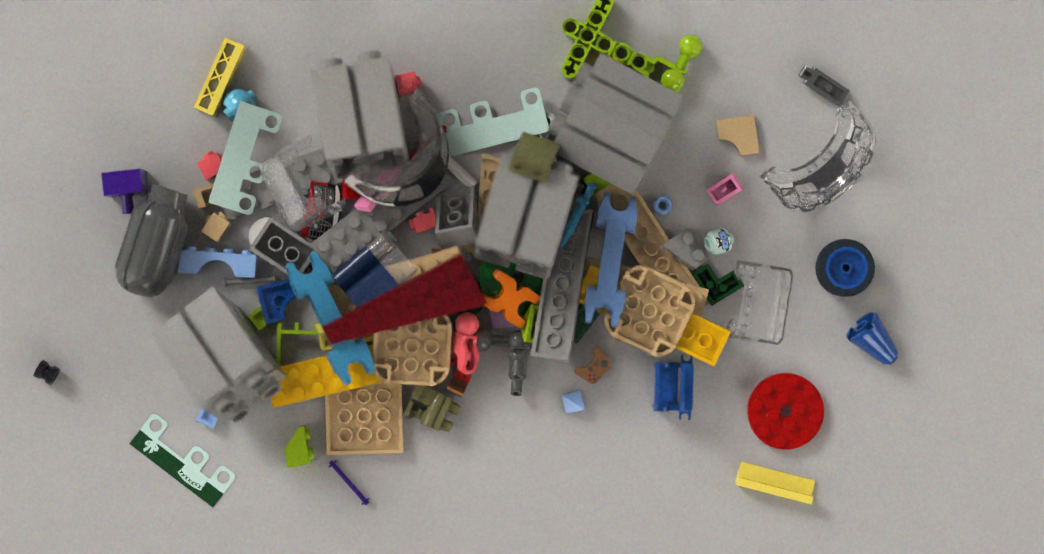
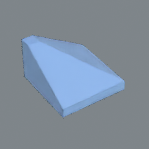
(573, 402)

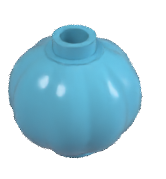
(232, 99)

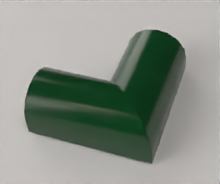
(717, 288)

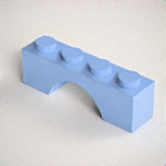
(242, 264)

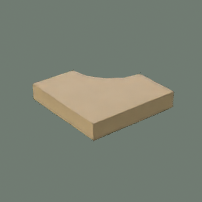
(740, 132)

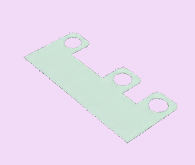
(494, 131)
(236, 157)

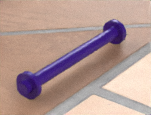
(332, 463)

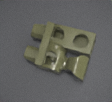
(436, 411)

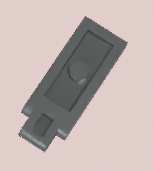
(823, 85)

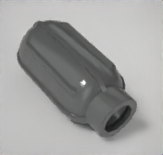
(152, 243)

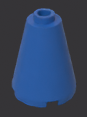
(873, 339)

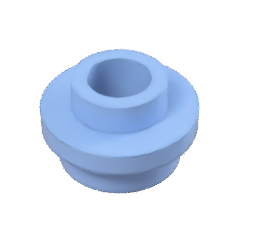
(667, 209)

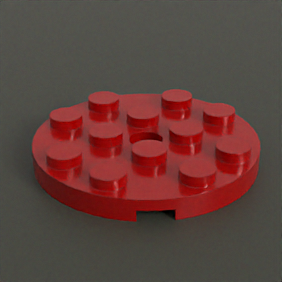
(804, 405)

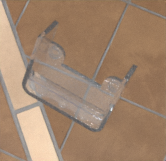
(289, 199)

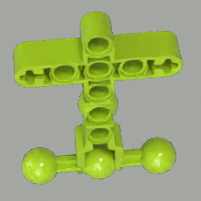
(673, 78)

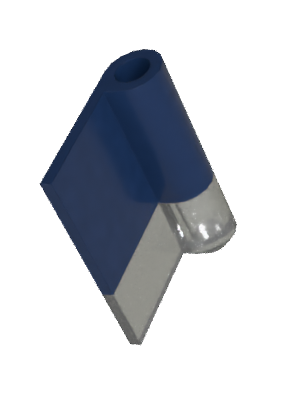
(374, 270)

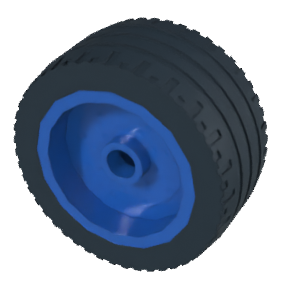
(830, 267)

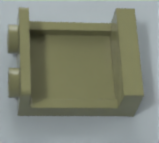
(533, 157)

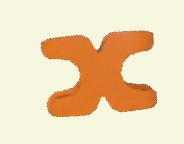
(510, 298)

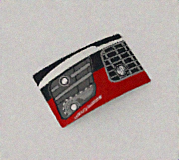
(329, 194)

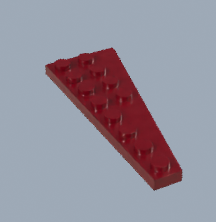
(429, 295)

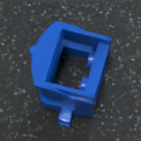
(667, 386)

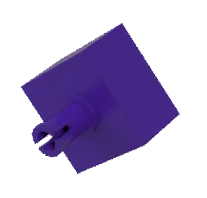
(125, 185)

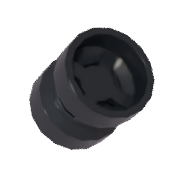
(46, 372)

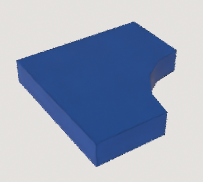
(274, 300)

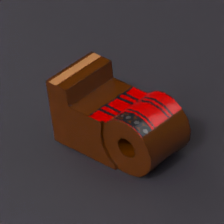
(459, 382)

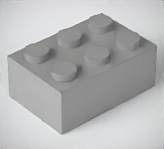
(281, 246)

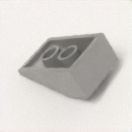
(456, 217)

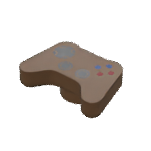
(595, 368)

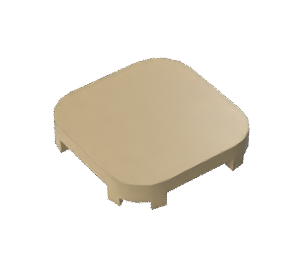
(653, 310)
(414, 353)

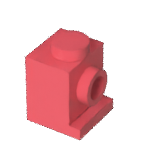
(423, 221)

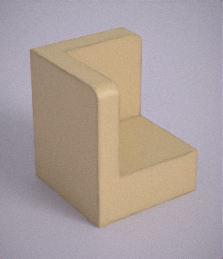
(202, 196)

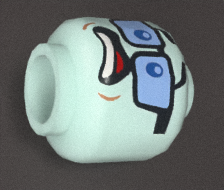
(719, 241)

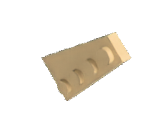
(488, 173)

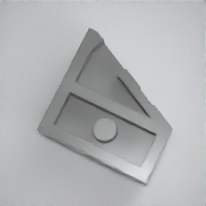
(685, 249)

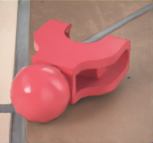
(465, 343)

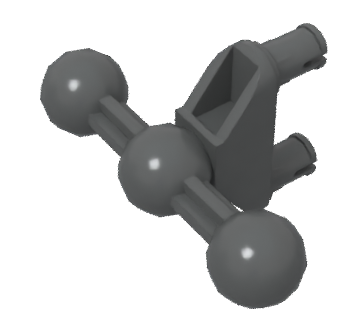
(517, 357)

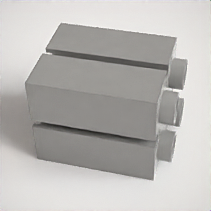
(359, 114)
(613, 121)
(526, 219)
(219, 357)

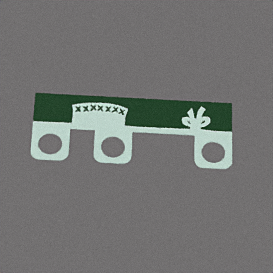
(181, 469)

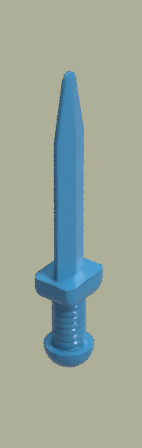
(583, 202)

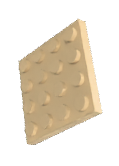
(365, 420)

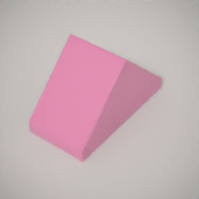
(725, 189)

